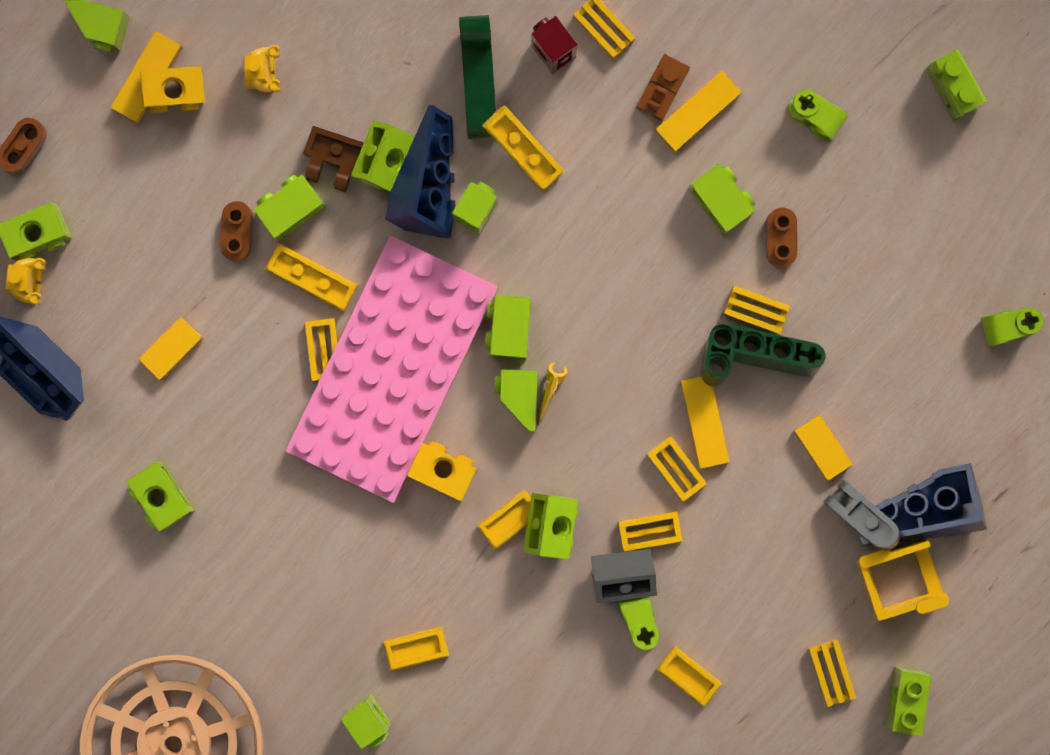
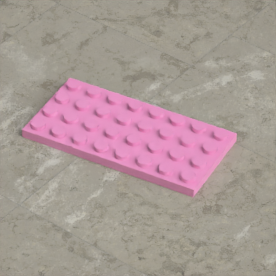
(391, 369)

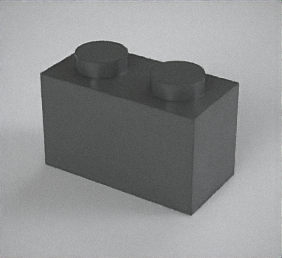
(623, 576)

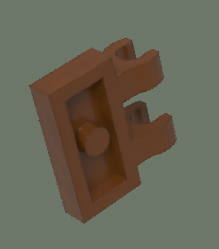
(332, 149)

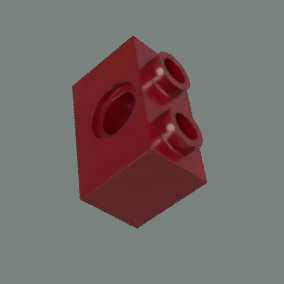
(553, 44)

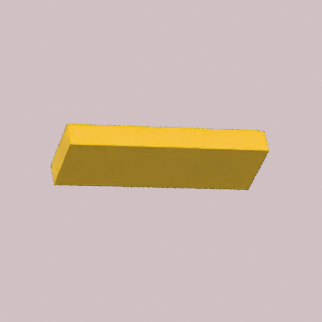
(158, 54)
(698, 111)
(523, 148)
(311, 277)
(704, 422)

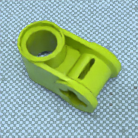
(820, 116)
(1007, 326)
(639, 614)

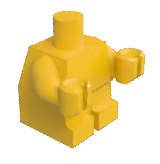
(259, 69)
(24, 278)

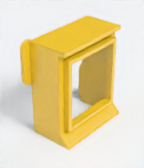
(923, 604)

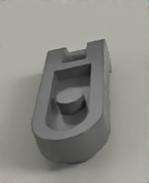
(864, 517)

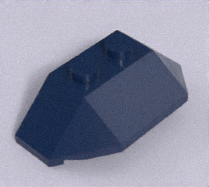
(39, 370)

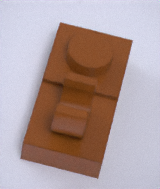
(663, 87)

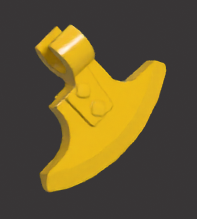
(551, 387)

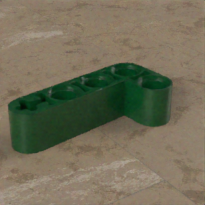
(477, 73)
(763, 357)

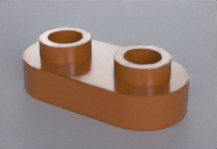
(18, 143)
(236, 230)
(781, 237)

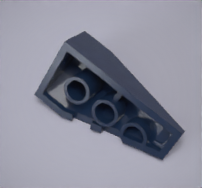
(421, 191)
(937, 506)

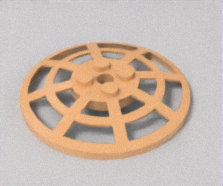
(171, 720)

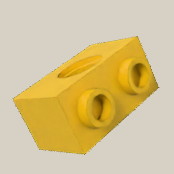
(188, 78)
(424, 470)

